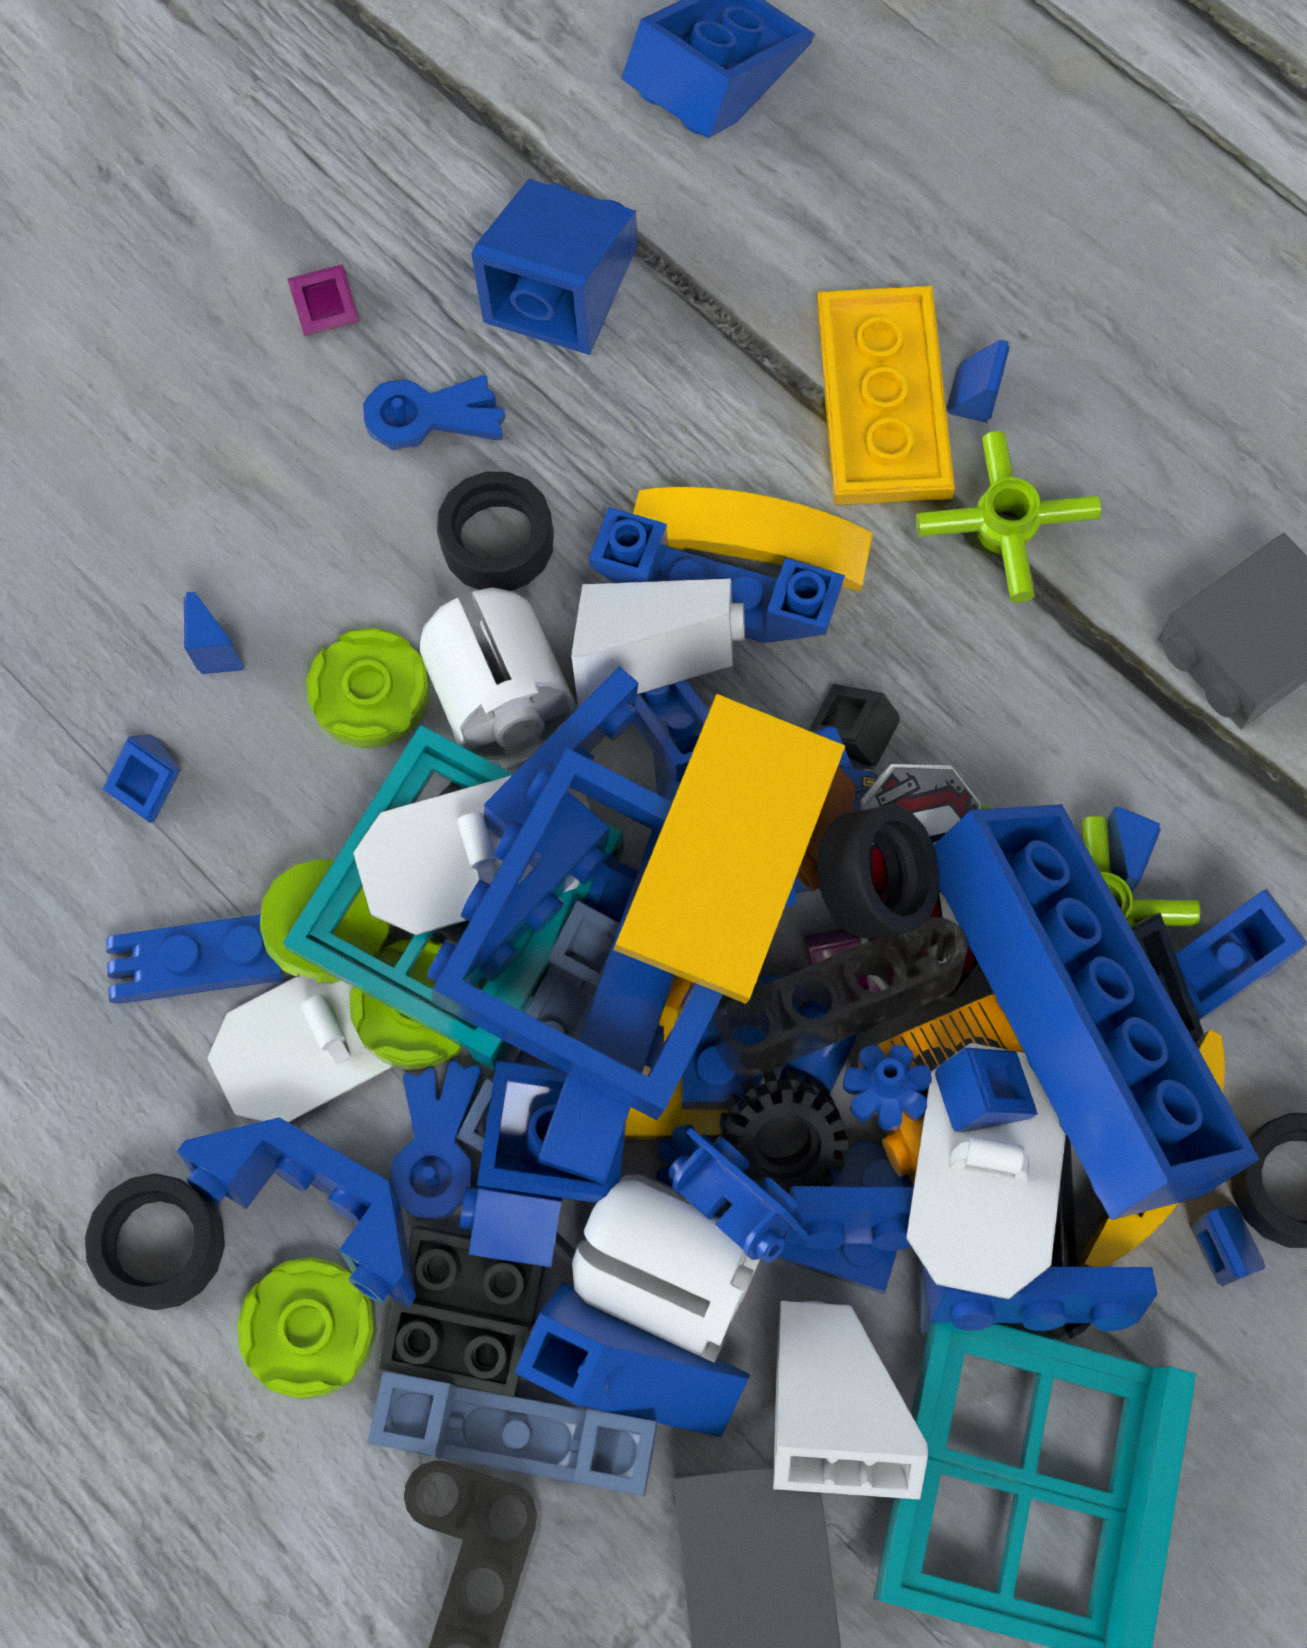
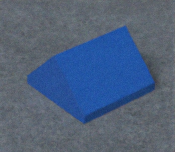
(515, 1132)

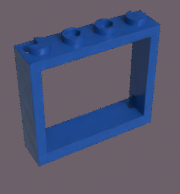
(487, 902)

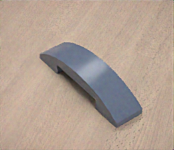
(560, 1000)
(513, 1434)

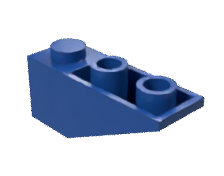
(625, 1369)

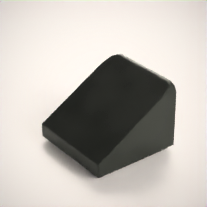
(862, 720)

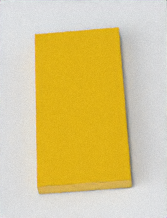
(884, 396)
(730, 849)

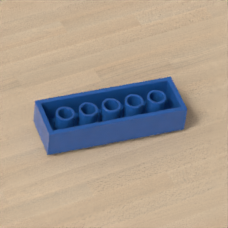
(1089, 1010)

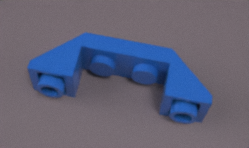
(775, 609)
(243, 1160)

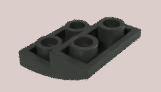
(466, 1315)

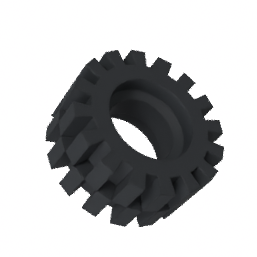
(787, 1098)

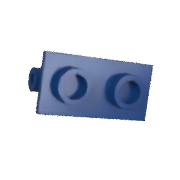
(757, 1213)

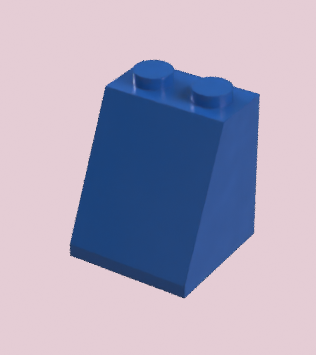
(554, 264)

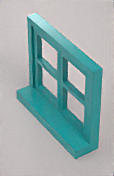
(314, 929)
(1134, 1510)

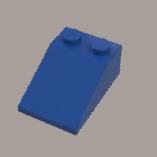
(712, 58)

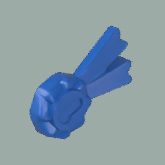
(405, 413)
(432, 1169)

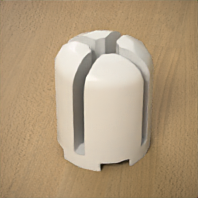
(476, 707)
(662, 1266)

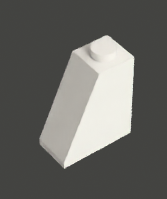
(654, 632)
(839, 1410)

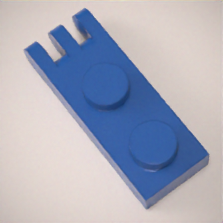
(190, 960)

